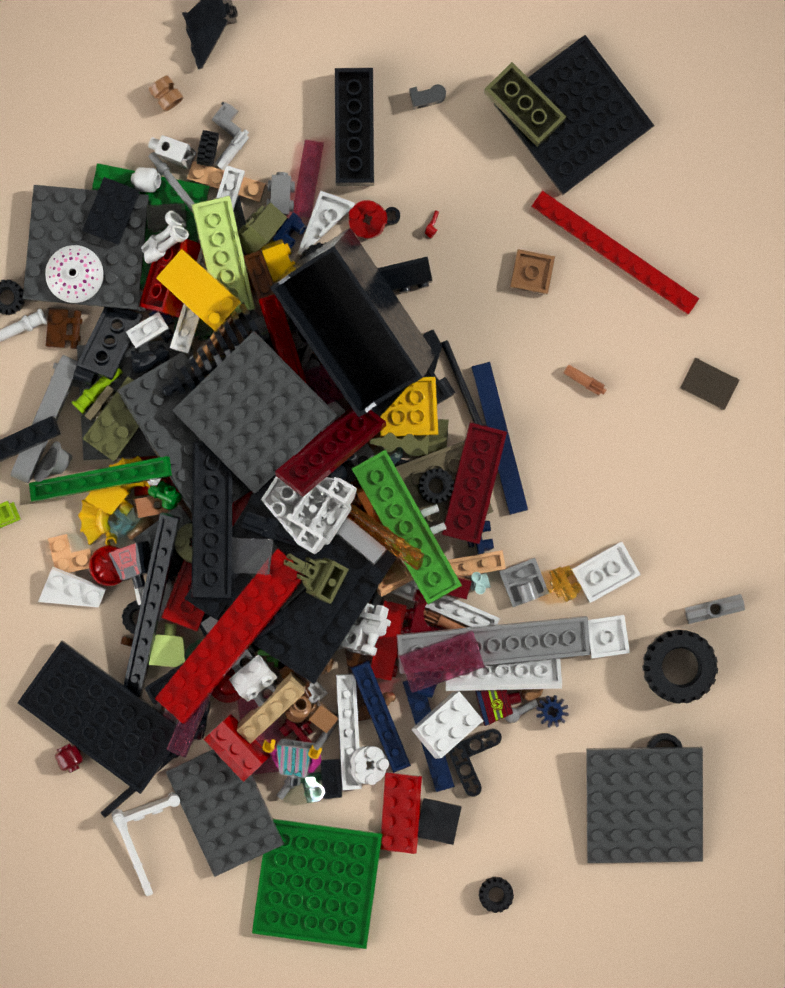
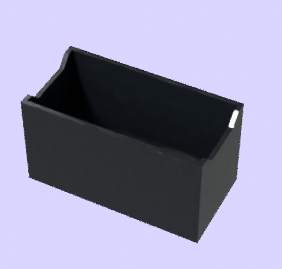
(354, 322)

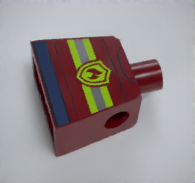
(496, 704)

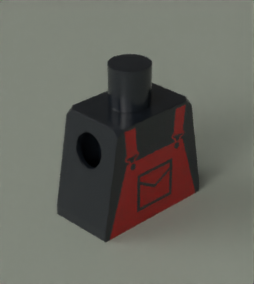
(132, 562)

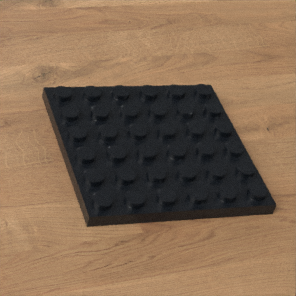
(598, 114)

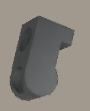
(427, 97)

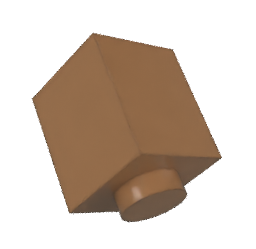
(322, 716)

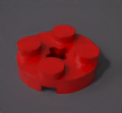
(377, 223)

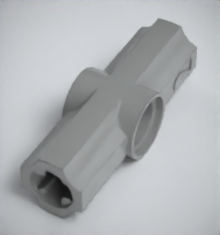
(702, 611)

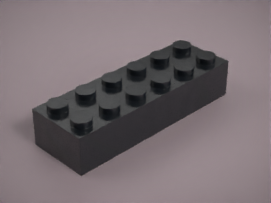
(354, 127)

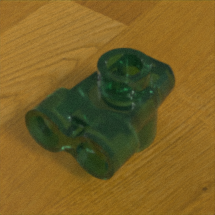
(312, 784)

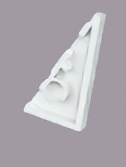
(326, 213)

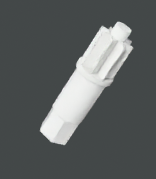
(232, 149)

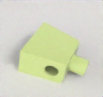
(168, 648)

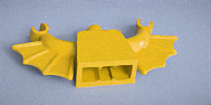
(103, 503)

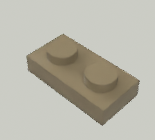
(103, 399)

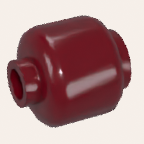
(68, 758)

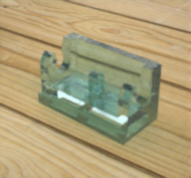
(125, 523)

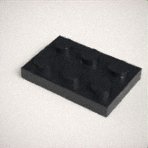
(111, 211)

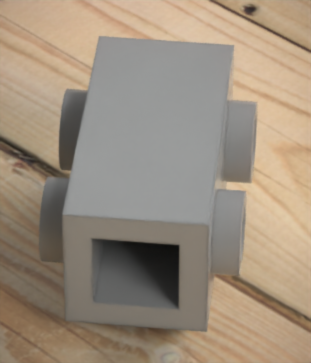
(281, 189)

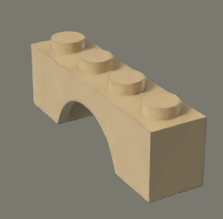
(261, 718)

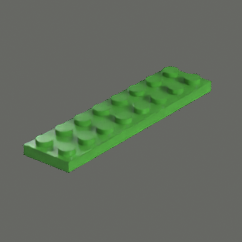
(402, 516)

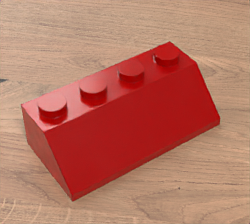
(155, 294)

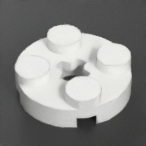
(377, 770)

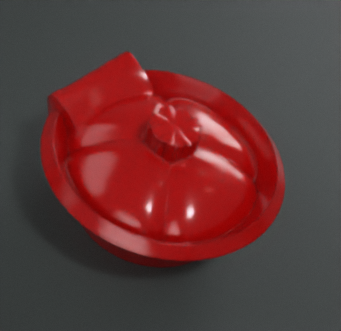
(102, 567)

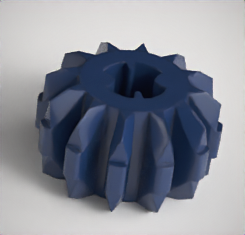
(556, 705)

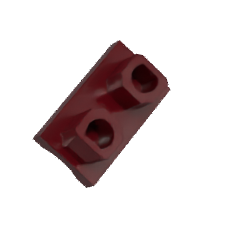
(290, 726)

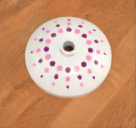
(85, 281)

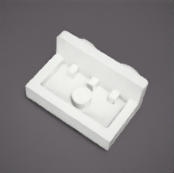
(252, 678)

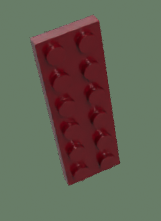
(329, 450)
(474, 483)

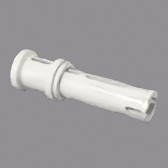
(27, 323)

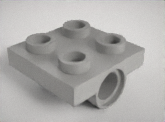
(524, 582)

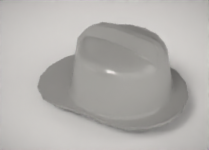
(53, 462)

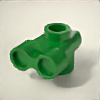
(165, 493)

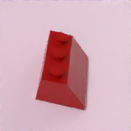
(235, 749)

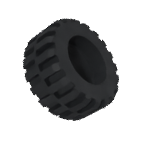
(706, 666)

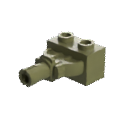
(321, 577)

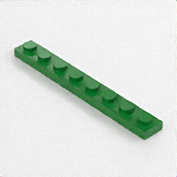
(100, 479)

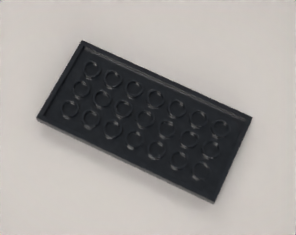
(100, 716)

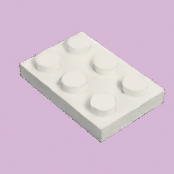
(606, 572)

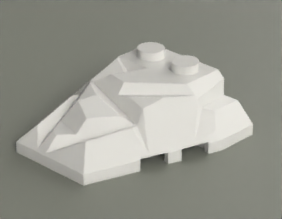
(316, 516)

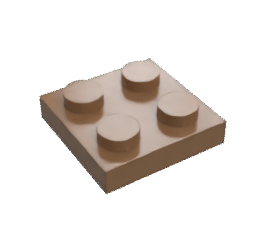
(532, 271)

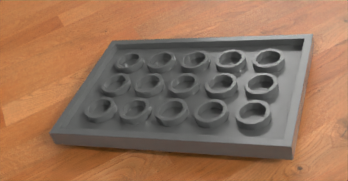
(224, 812)

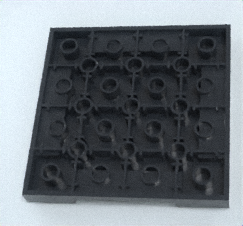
(310, 626)

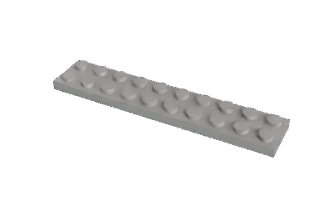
(513, 640)

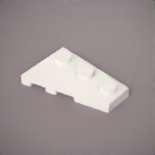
(71, 590)

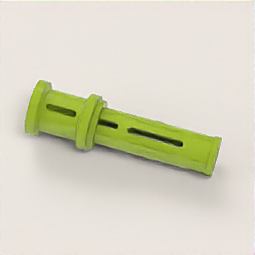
(90, 396)

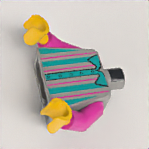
(294, 758)

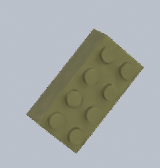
(524, 104)
(113, 428)

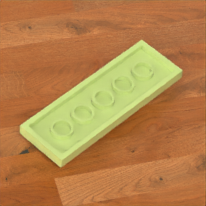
(222, 247)

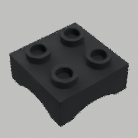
(438, 821)

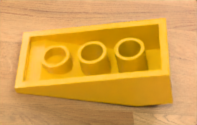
(198, 289)

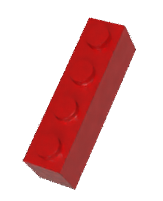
(387, 650)

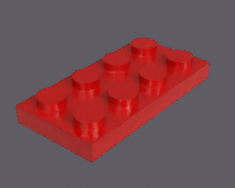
(401, 812)

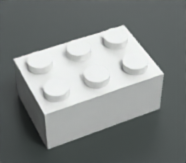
(447, 724)

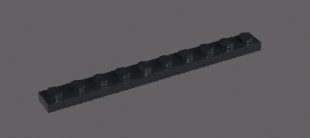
(151, 602)

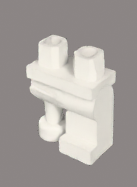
(367, 624)

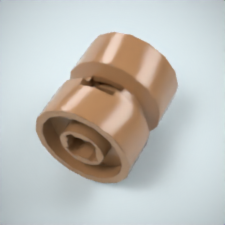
(167, 95)

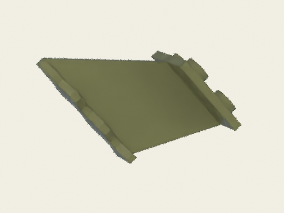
(416, 444)

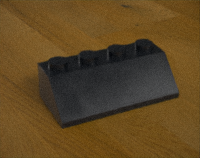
(408, 274)

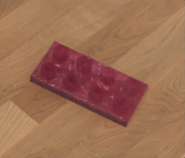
(441, 661)

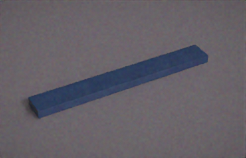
(495, 419)

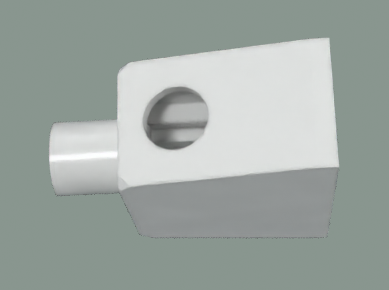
(173, 151)

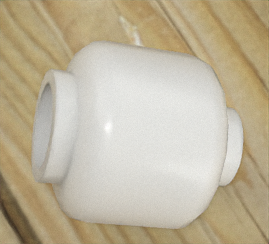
(146, 179)

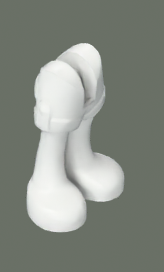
(156, 245)

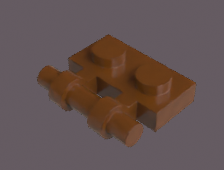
(57, 328)

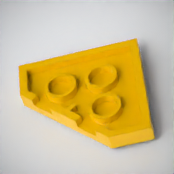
(413, 411)

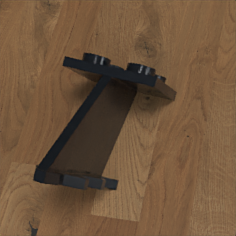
(206, 24)

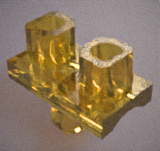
(561, 585)

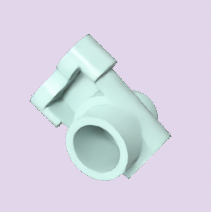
(479, 582)

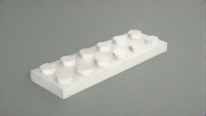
(511, 676)

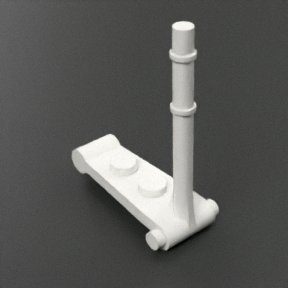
(121, 818)

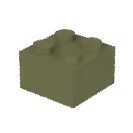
(260, 228)

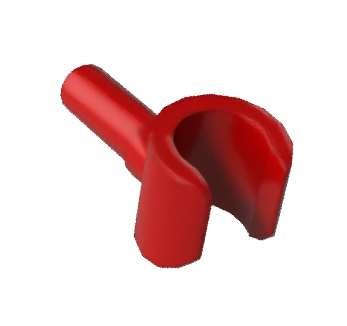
(430, 231)

